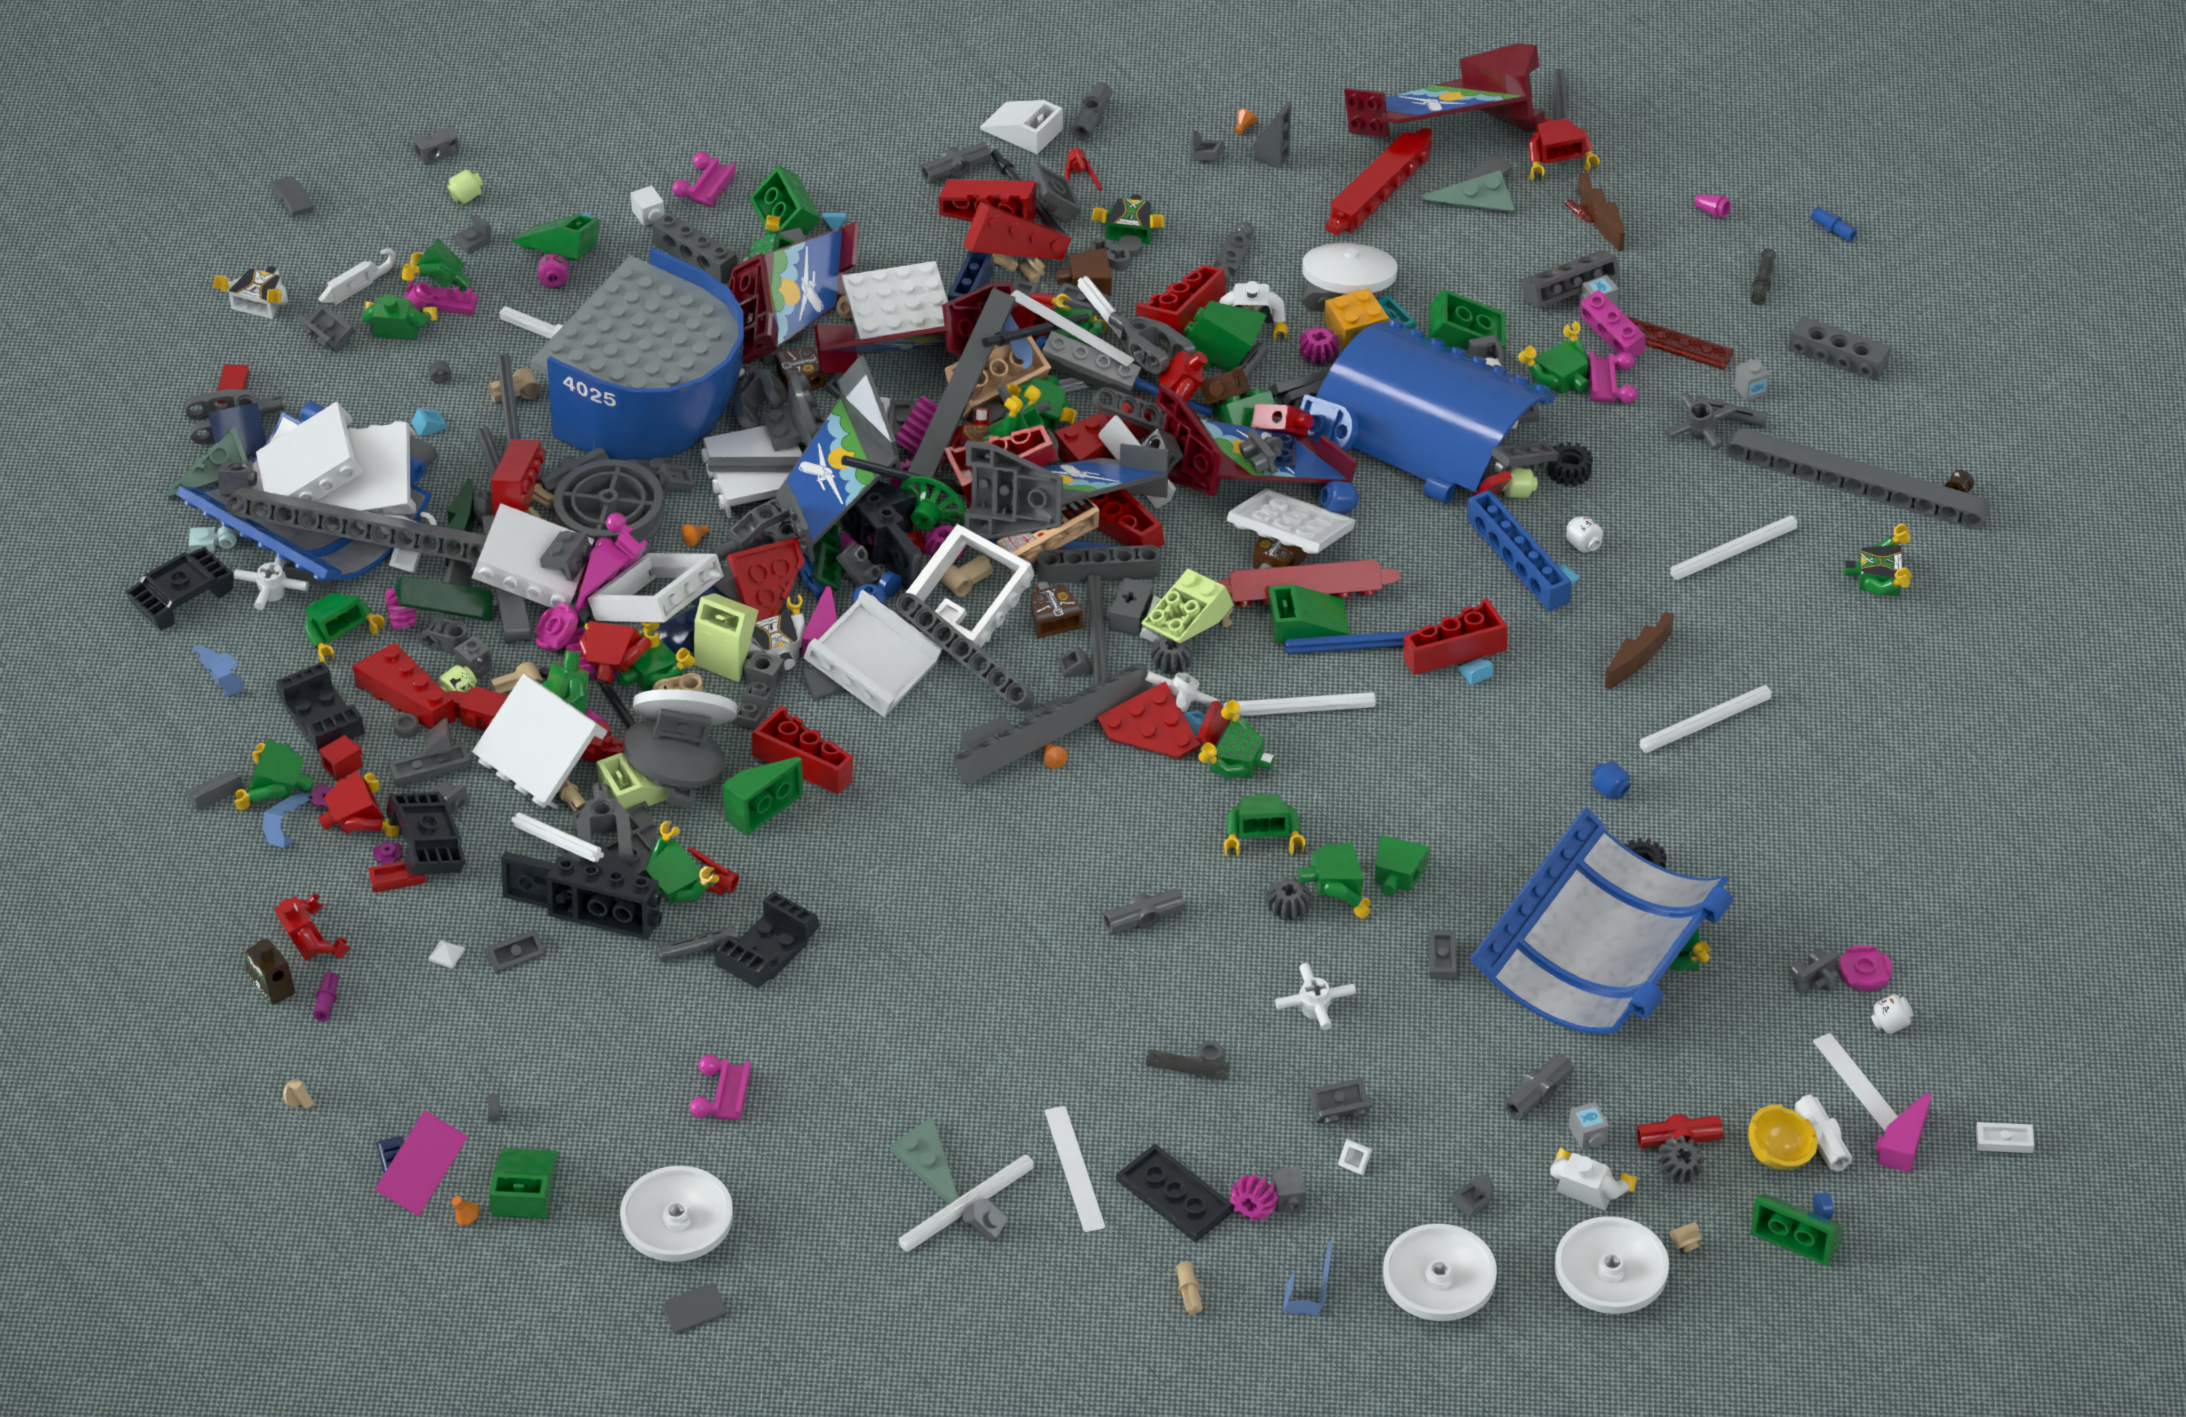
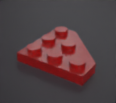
(766, 575)
(1151, 724)

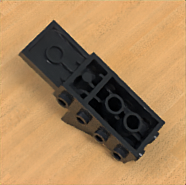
(881, 525)
(586, 892)

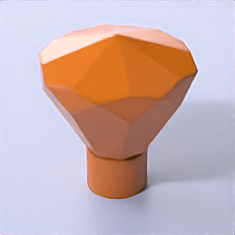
(1245, 120)
(692, 534)
(1055, 756)
(465, 1211)

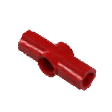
(1699, 1129)

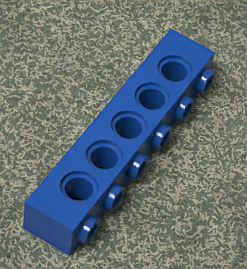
(1519, 550)

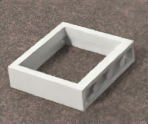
(693, 573)
(1006, 599)

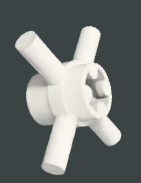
(271, 582)
(1183, 689)
(1315, 997)

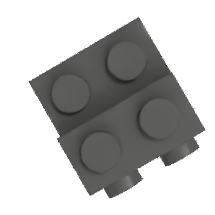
(1056, 192)

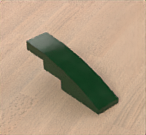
(461, 512)
(826, 567)

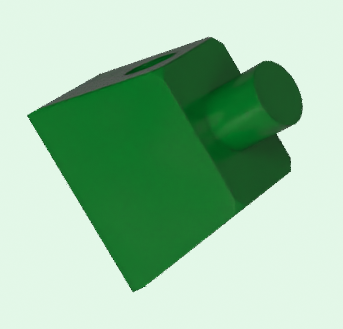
(1399, 864)

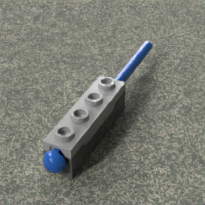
(1098, 368)

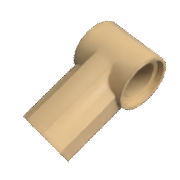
(524, 385)
(961, 579)
(506, 683)

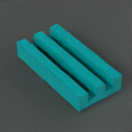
(1396, 309)

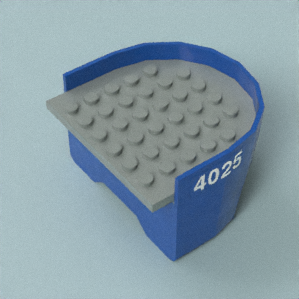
(645, 361)

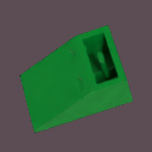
(565, 236)
(1305, 613)
(523, 1183)

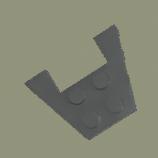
(642, 839)

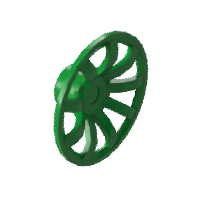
(927, 511)

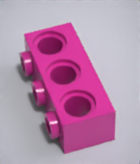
(1612, 324)

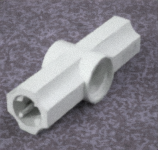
(1828, 1133)

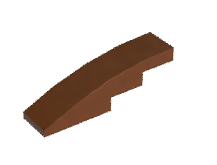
(1604, 214)
(1637, 653)

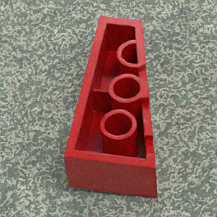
(962, 197)
(1127, 520)
(1457, 639)

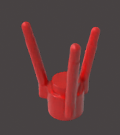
(1078, 163)
(727, 879)

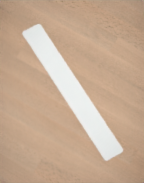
(1072, 328)
(1855, 1080)
(1074, 1169)

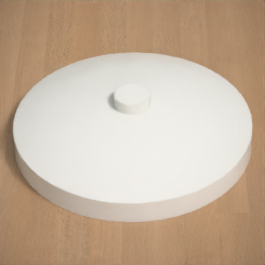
(1349, 268)
(685, 701)
(676, 1213)
(1611, 1265)
(1439, 1272)

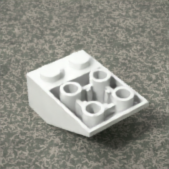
(1026, 123)

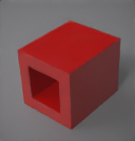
(341, 757)

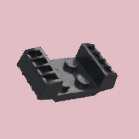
(177, 583)
(318, 706)
(428, 832)
(769, 942)

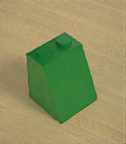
(1224, 332)

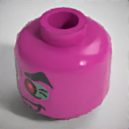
(553, 267)

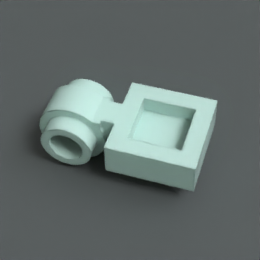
(209, 538)

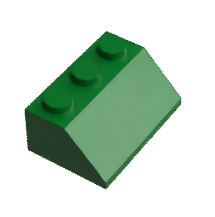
(786, 198)
(1795, 1229)

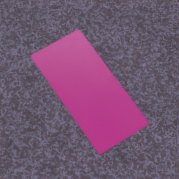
(421, 1163)

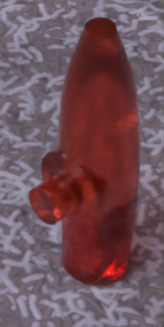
(1579, 210)

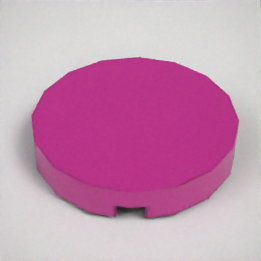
(556, 627)
(1865, 968)

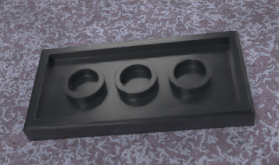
(1175, 1192)

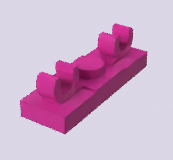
(451, 299)

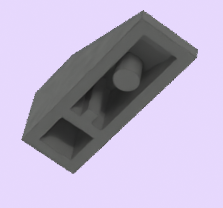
(1274, 143)

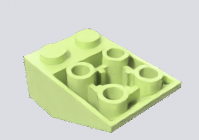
(1189, 607)
(723, 635)
(627, 783)

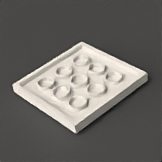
(895, 299)
(1290, 521)

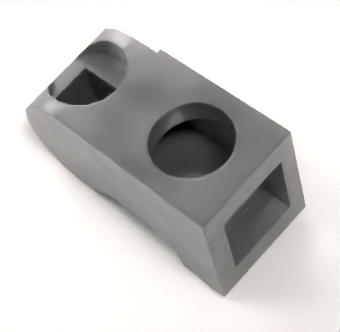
(436, 145)

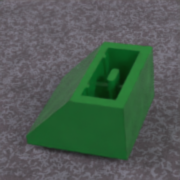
(1240, 408)

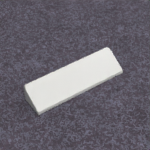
(1117, 433)

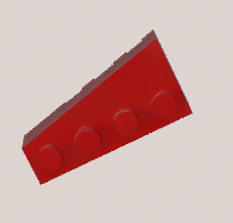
(1009, 234)
(1184, 298)
(1081, 439)
(1030, 444)
(517, 475)
(405, 685)
(786, 737)

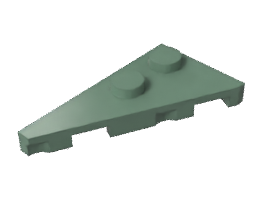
(1483, 192)
(205, 470)
(924, 1155)

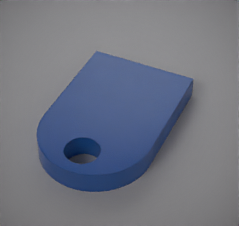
(1330, 421)

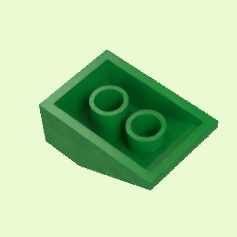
(1463, 319)
(761, 793)

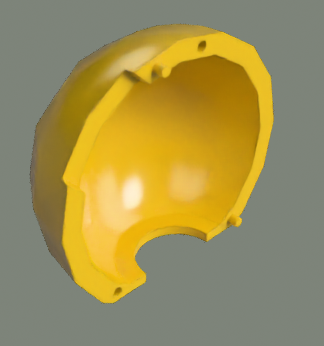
(1782, 1138)

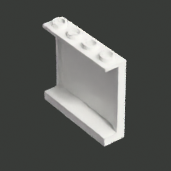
(310, 457)
(386, 474)
(745, 487)
(514, 554)
(874, 654)
(536, 740)

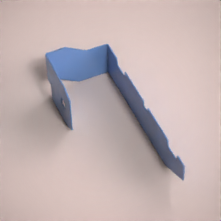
(1020, 347)
(220, 669)
(273, 817)
(1307, 1306)

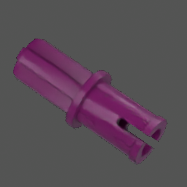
(326, 996)

